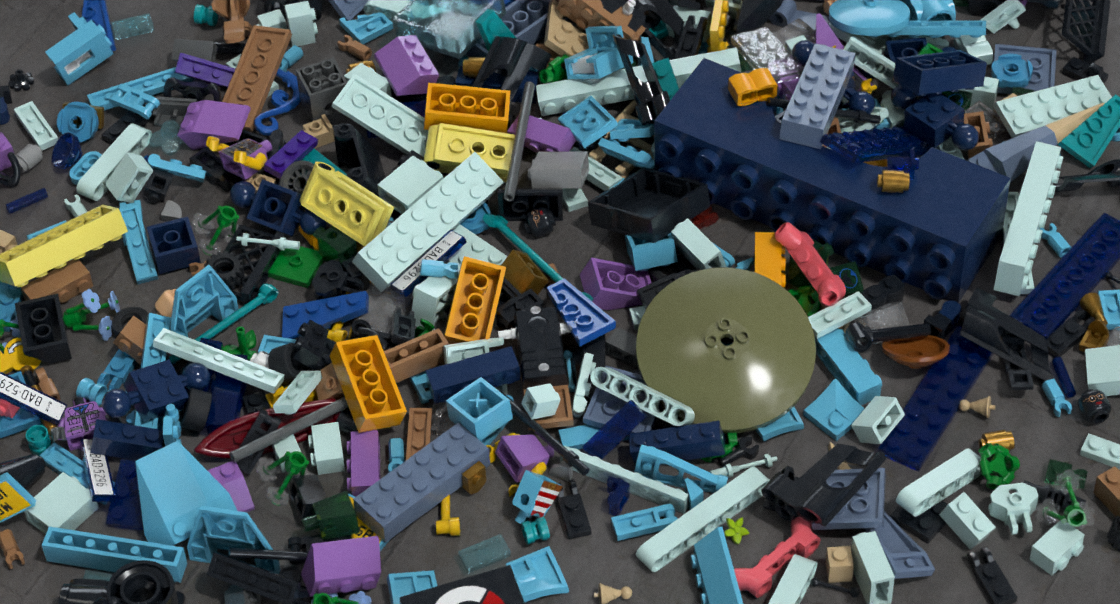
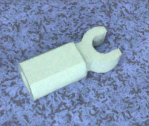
(75, 207)

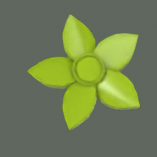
(736, 530)

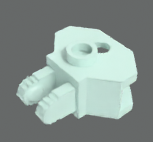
(1014, 507)

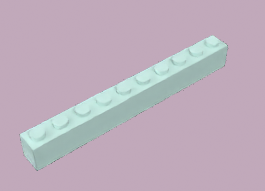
(615, 87)

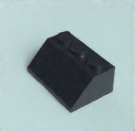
(530, 199)
(43, 329)

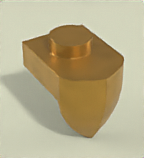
(1095, 336)
(474, 478)

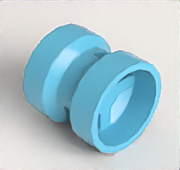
(91, 391)

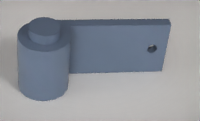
(788, 13)

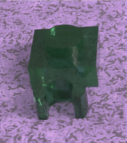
(1056, 467)

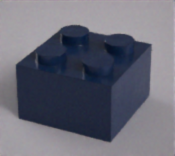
(173, 245)

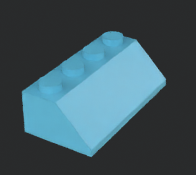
(715, 570)

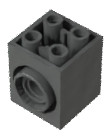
(319, 87)

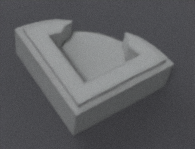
(171, 211)
(561, 471)

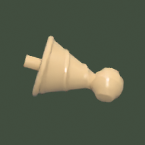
(981, 406)
(608, 593)

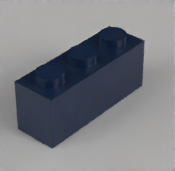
(125, 440)

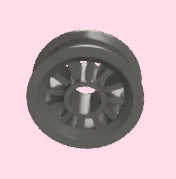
(296, 175)

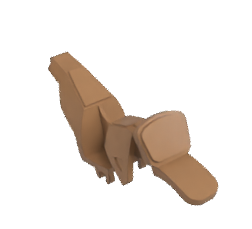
(235, 11)

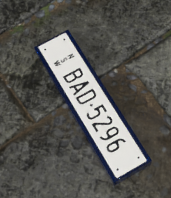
(441, 251)
(31, 399)
(97, 474)

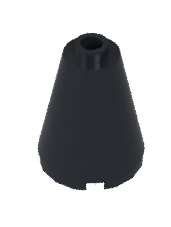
(24, 469)

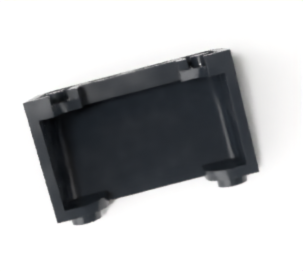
(359, 155)

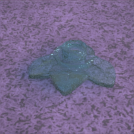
(167, 137)

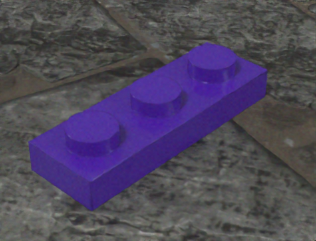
(204, 70)
(291, 152)

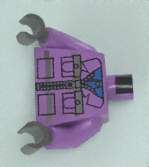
(80, 422)

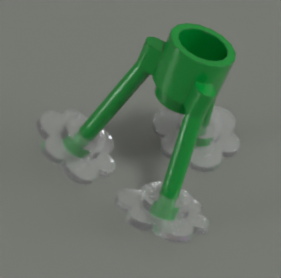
(226, 219)
(294, 464)
(1076, 514)

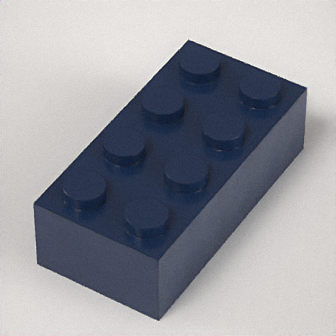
(939, 72)

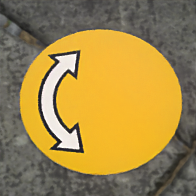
(14, 353)

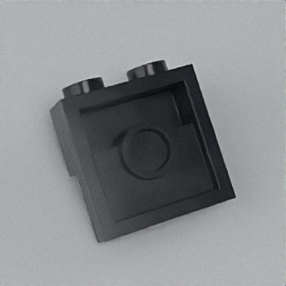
(313, 346)

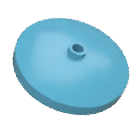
(869, 16)

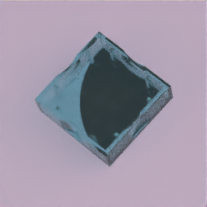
(445, 24)

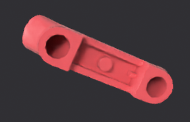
(801, 248)
(759, 579)

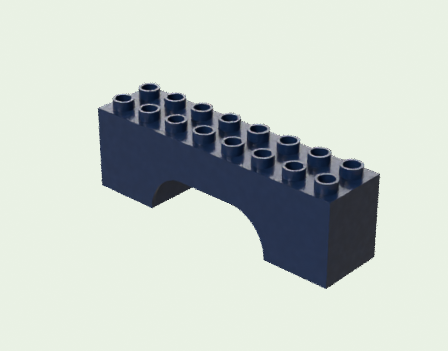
(925, 236)

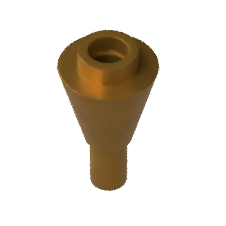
(1092, 305)

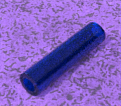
(26, 200)
(1063, 377)

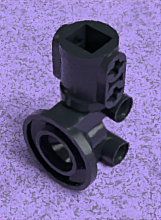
(128, 585)

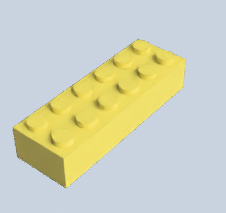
(60, 245)

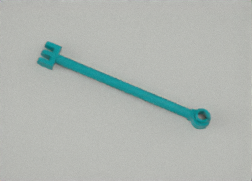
(500, 223)
(267, 294)

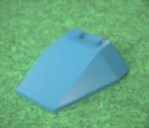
(198, 299)
(173, 491)
(224, 530)

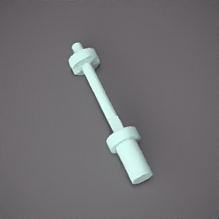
(281, 243)
(728, 470)

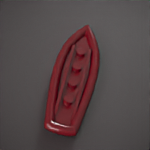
(231, 434)

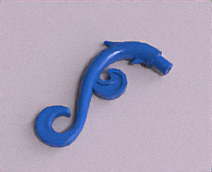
(277, 100)

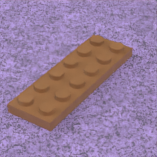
(257, 70)

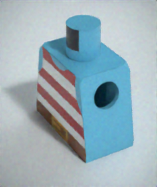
(534, 496)

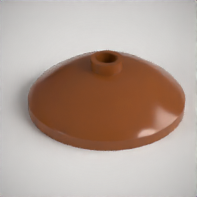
(916, 351)

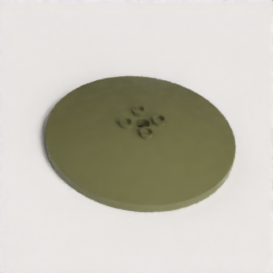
(734, 384)

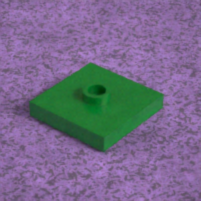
(296, 266)

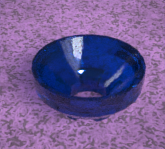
(66, 151)

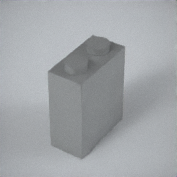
(559, 170)

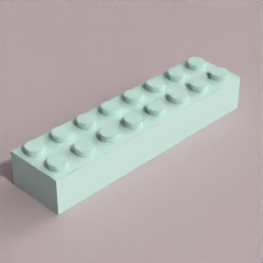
(1028, 219)
(427, 221)

